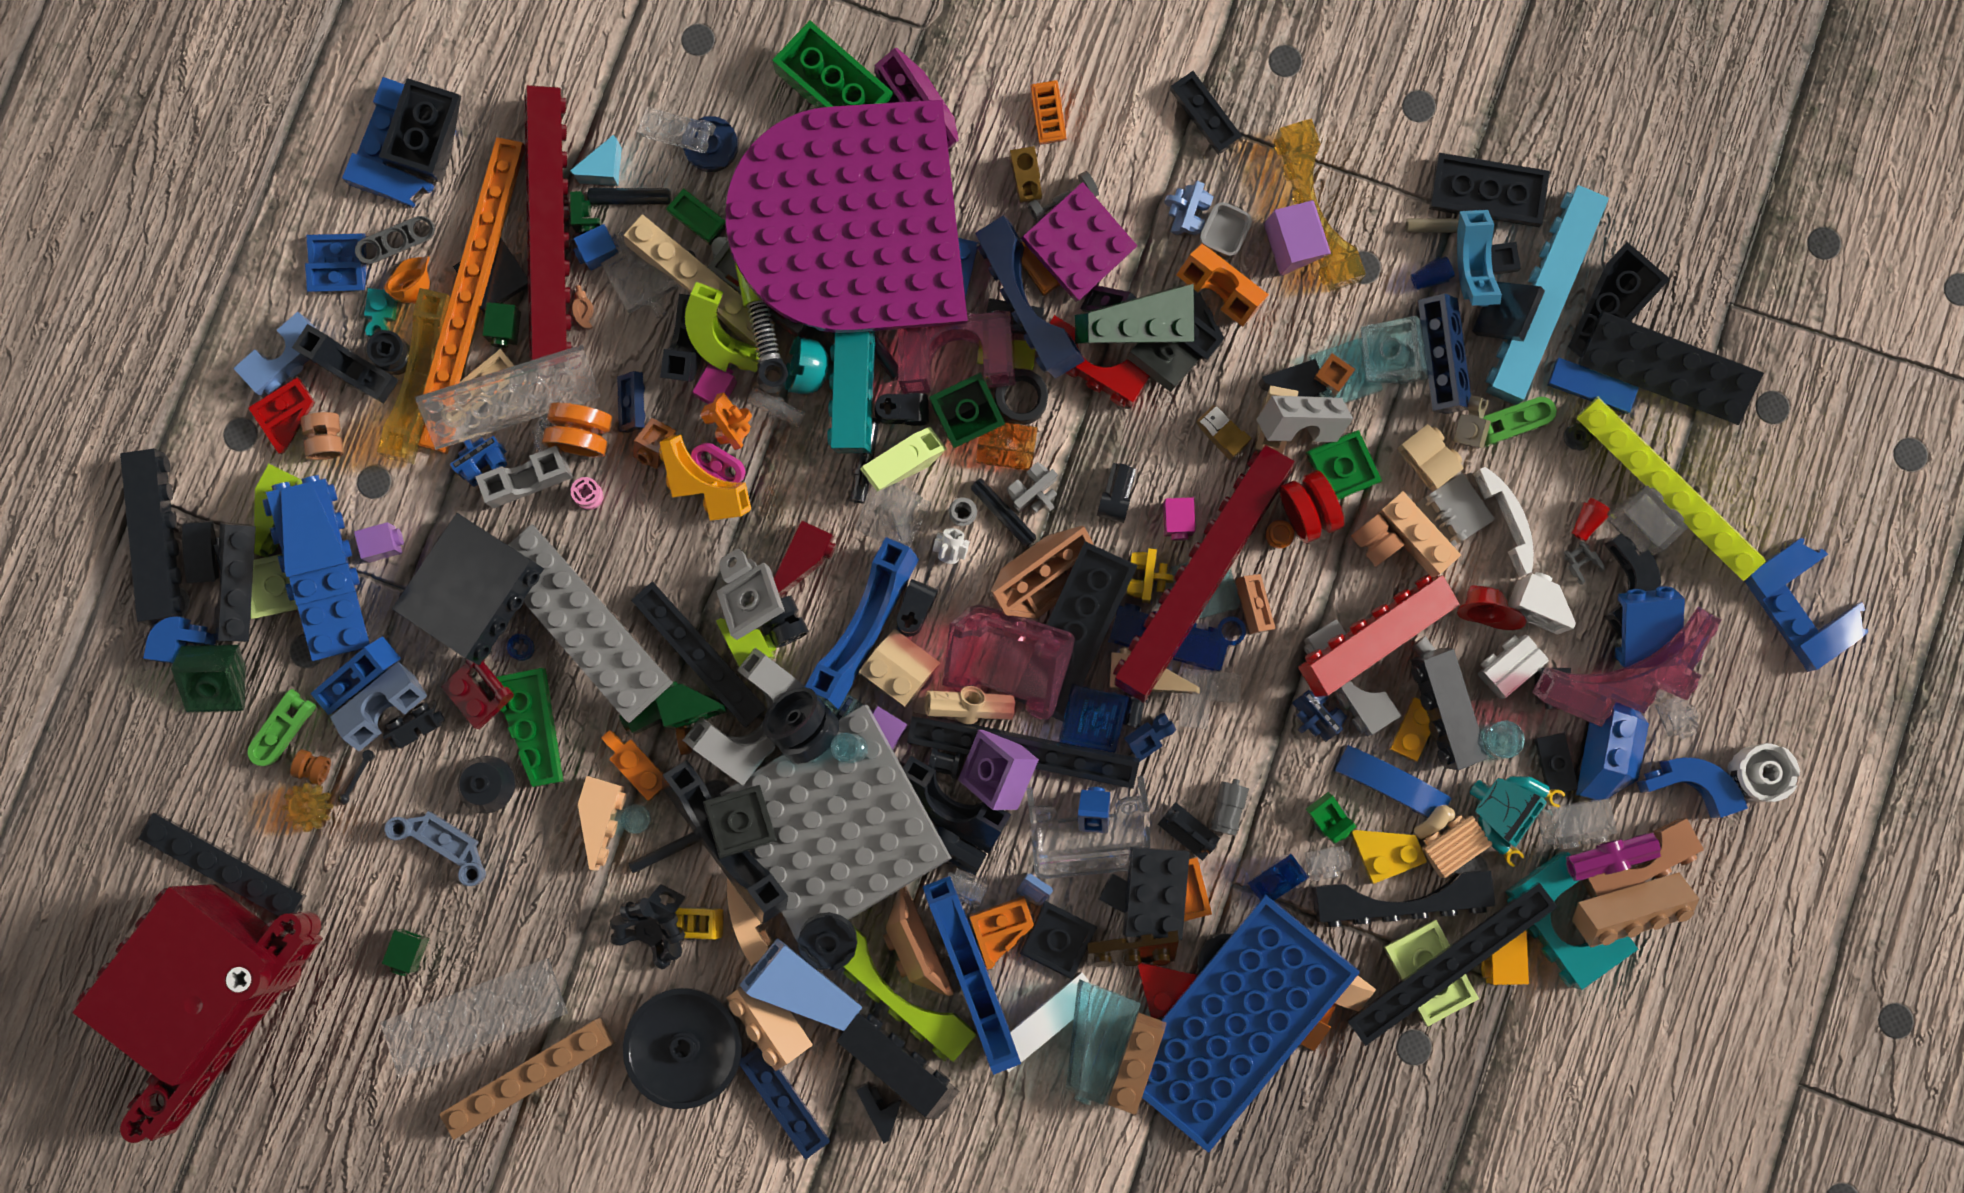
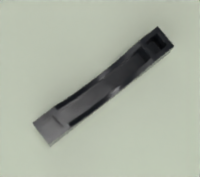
(746, 874)
(1462, 891)

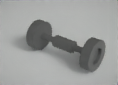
(1038, 212)

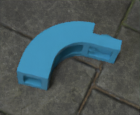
(1474, 258)

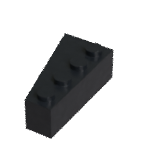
(897, 1066)

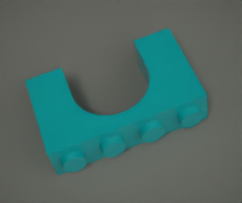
(1579, 963)

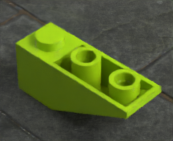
(263, 539)

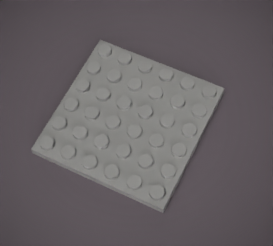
(844, 828)

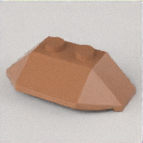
(1038, 575)
(914, 947)

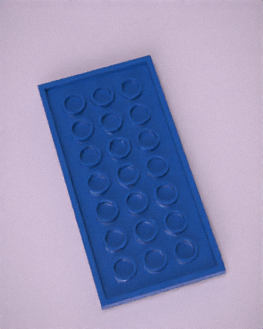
(1242, 1021)

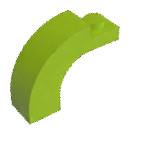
(708, 335)

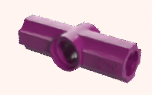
(1613, 856)

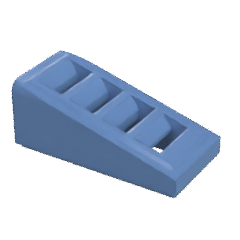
(1034, 889)

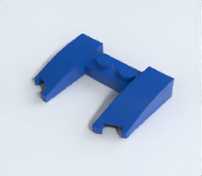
(367, 169)
(1809, 644)

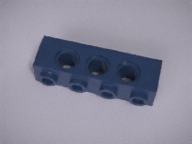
(1445, 353)

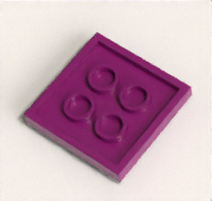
(1079, 242)

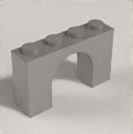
(743, 754)

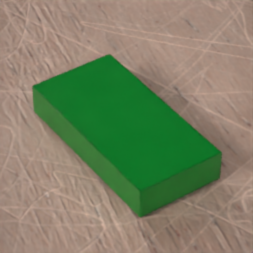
(696, 216)

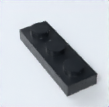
(1205, 112)

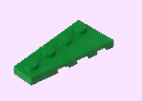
(533, 725)

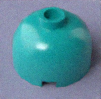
(807, 367)

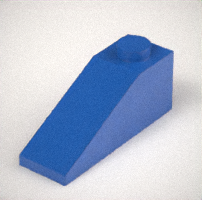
(355, 675)

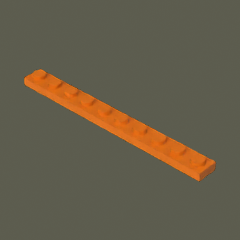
(475, 265)

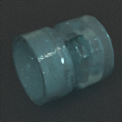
(1502, 740)

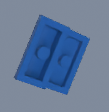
(334, 264)

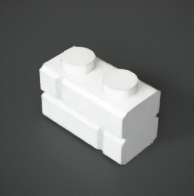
(1512, 666)

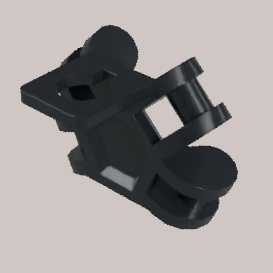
(652, 925)

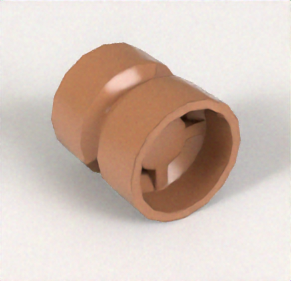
(323, 445)
(1377, 540)

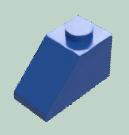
(1094, 810)

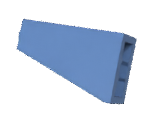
(795, 985)

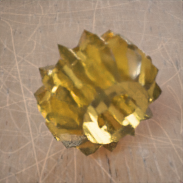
(299, 814)

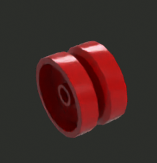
(1311, 506)

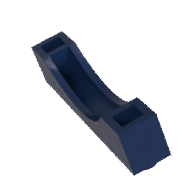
(1005, 252)

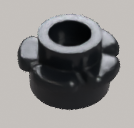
(1571, 440)

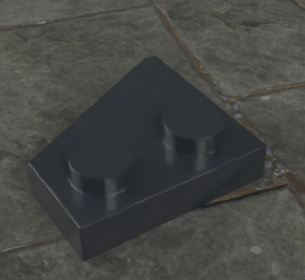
(1206, 332)

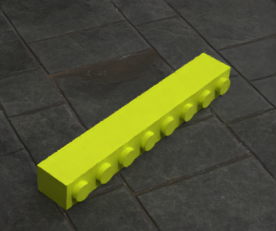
(1677, 493)

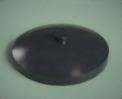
(682, 1048)

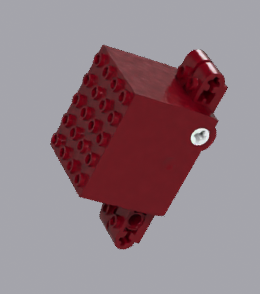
(191, 995)

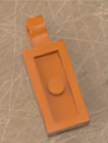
(635, 765)

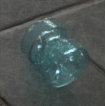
(843, 746)

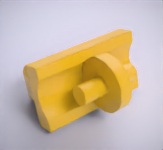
(1146, 562)

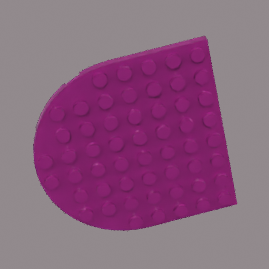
(851, 219)

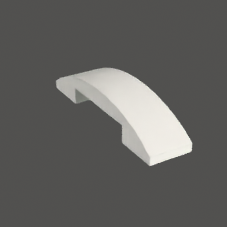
(1492, 485)

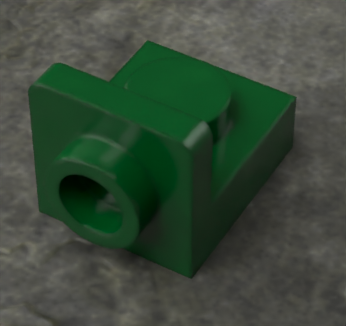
(580, 212)

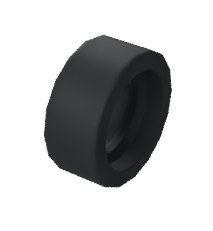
(1034, 414)

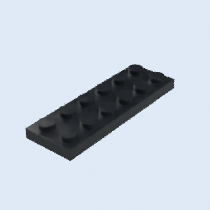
(1670, 368)
(1087, 610)

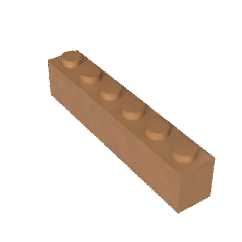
(526, 1078)

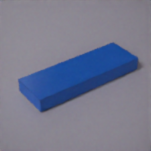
(1592, 384)

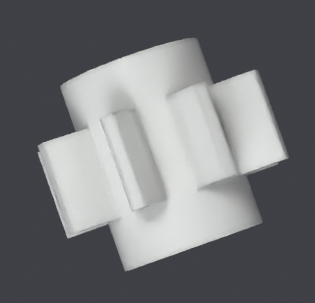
(951, 546)

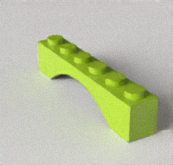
(942, 1029)

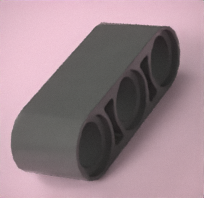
(380, 240)

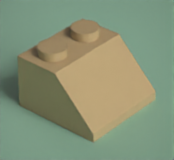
(899, 668)

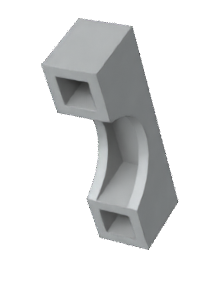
(1370, 710)

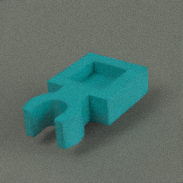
(379, 308)

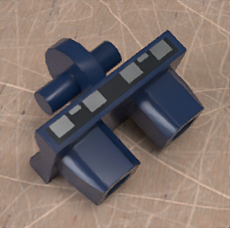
(1316, 717)

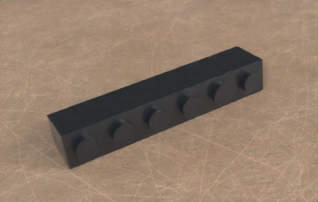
(151, 535)

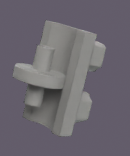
(1043, 480)

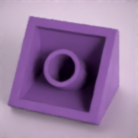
(1296, 236)

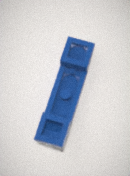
(1390, 781)

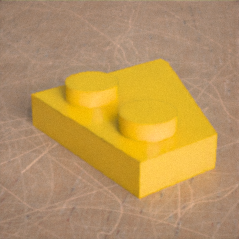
(1387, 853)

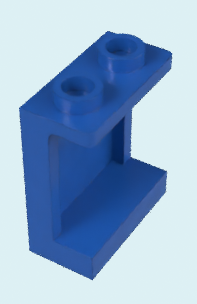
(1648, 622)

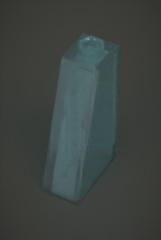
(1097, 1040)

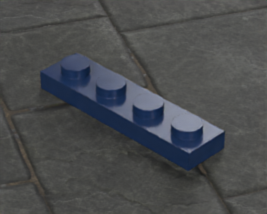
(785, 1104)

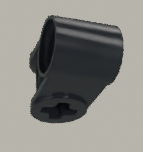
(906, 409)
(916, 603)

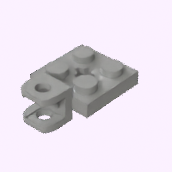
(746, 581)

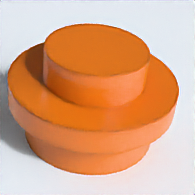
(1280, 534)

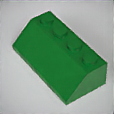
(826, 72)

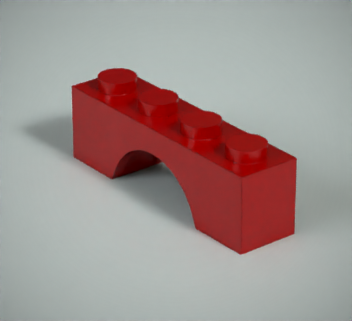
(1121, 381)

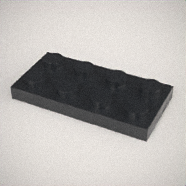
(1505, 190)

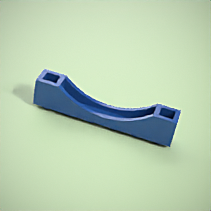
(886, 581)

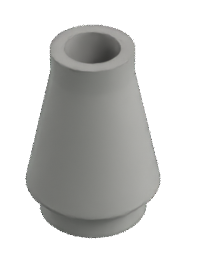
(960, 505)

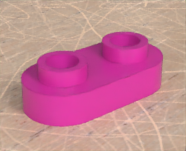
(719, 463)

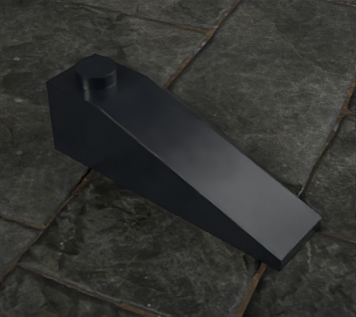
(1622, 290)

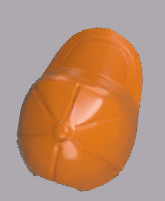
(408, 279)

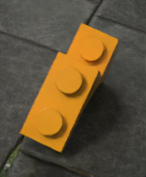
(685, 478)

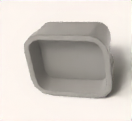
(1225, 229)

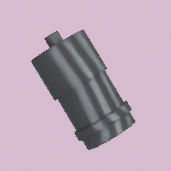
(1229, 807)

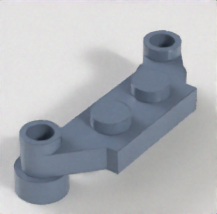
(443, 839)

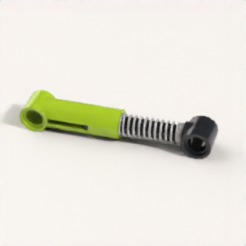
(763, 335)

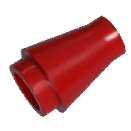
(1590, 518)

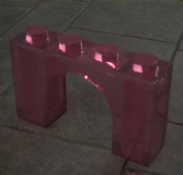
(989, 331)

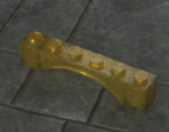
(1299, 147)
(405, 422)

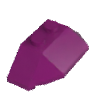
(911, 84)

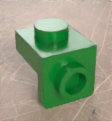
(1330, 818)

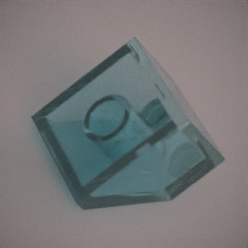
(1394, 351)

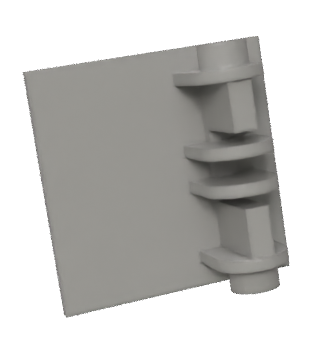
(1456, 510)

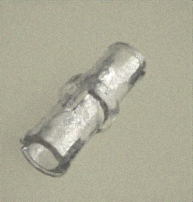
(776, 407)

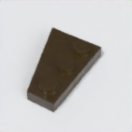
(1144, 949)

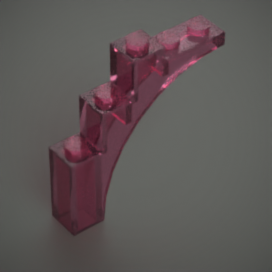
(1633, 686)

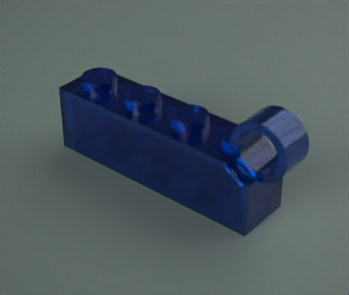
(1200, 648)

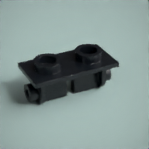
(402, 729)
(1189, 831)

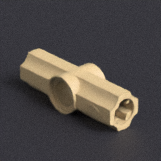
(969, 705)

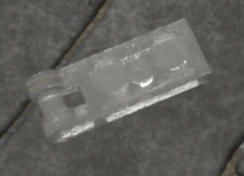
(676, 129)

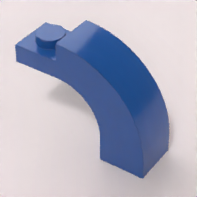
(1715, 785)

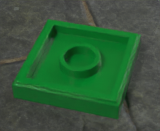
(1345, 464)

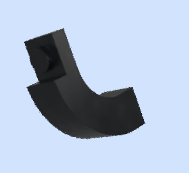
(681, 358)
(345, 364)
(1640, 570)

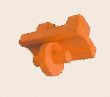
(731, 421)

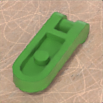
(1520, 419)
(279, 729)

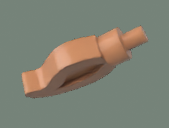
(582, 308)

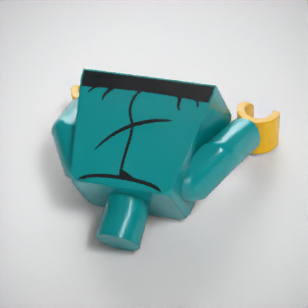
(1510, 809)

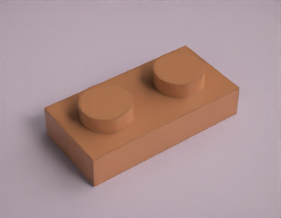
(1255, 604)

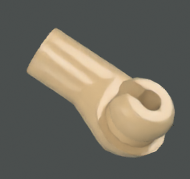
(1435, 822)

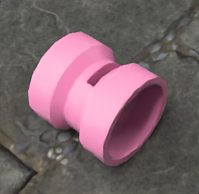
(590, 497)

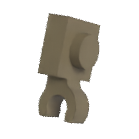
(1473, 428)

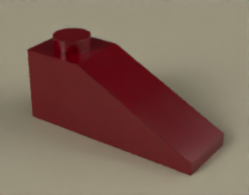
(803, 556)

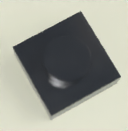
(1505, 258)

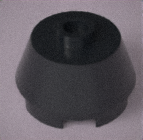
(486, 784)

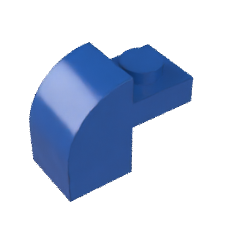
(171, 634)

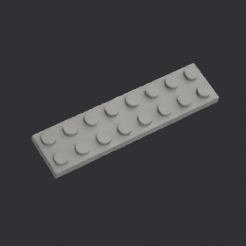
(589, 630)

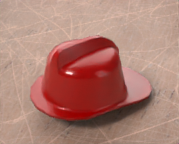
(1490, 608)

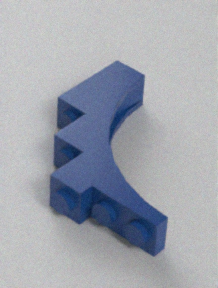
(972, 975)

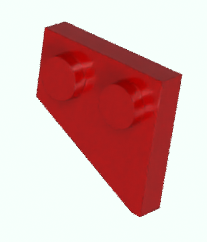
(281, 413)
(1163, 987)

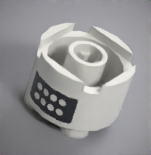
(1772, 786)

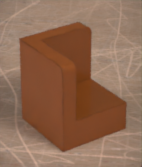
(1334, 374)

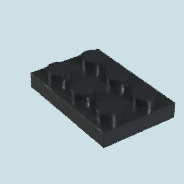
(1156, 892)

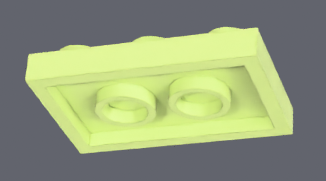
(1415, 950)

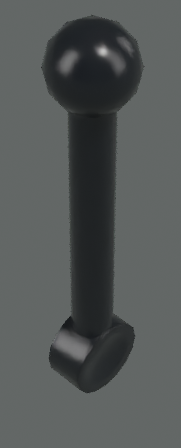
(367, 756)

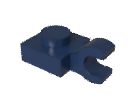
(1147, 738)

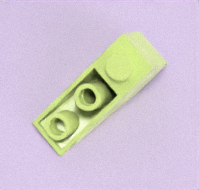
(904, 459)

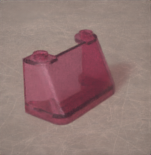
(1008, 657)

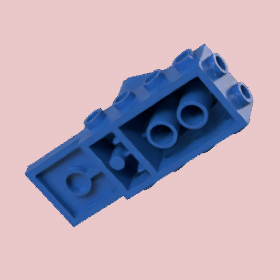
(317, 565)

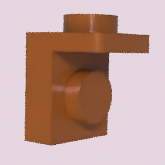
(648, 442)

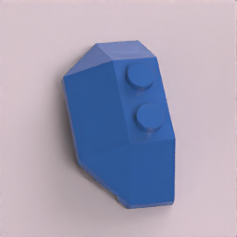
(1613, 753)

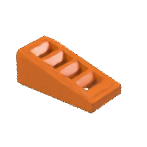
(1044, 89)

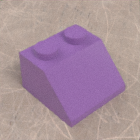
(998, 771)

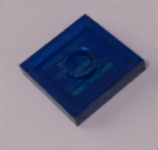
(1093, 718)

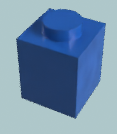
(595, 247)

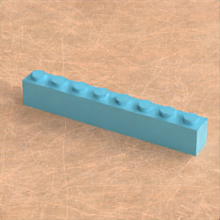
(1556, 276)

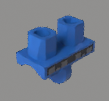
(477, 456)

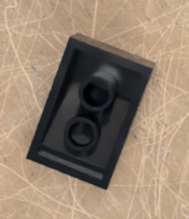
(422, 131)

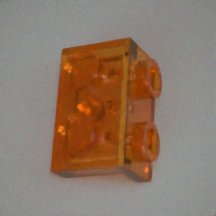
(1008, 447)

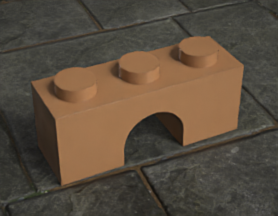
(1137, 1063)

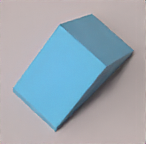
(600, 166)

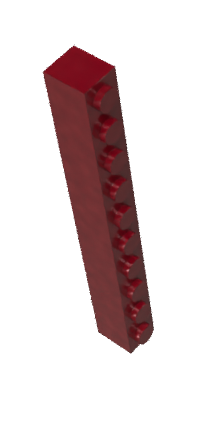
(546, 221)
(1203, 574)

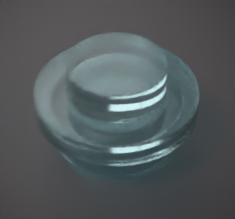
(635, 818)

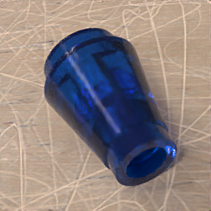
(1433, 273)

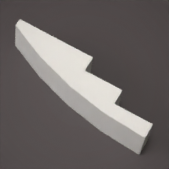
(1046, 1020)

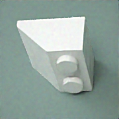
(1542, 603)

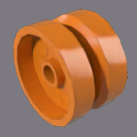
(577, 429)

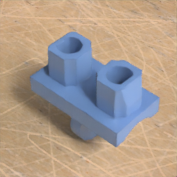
(1184, 205)

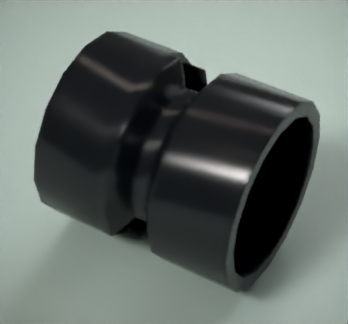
(388, 352)
(787, 626)

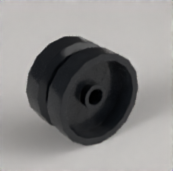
(801, 725)

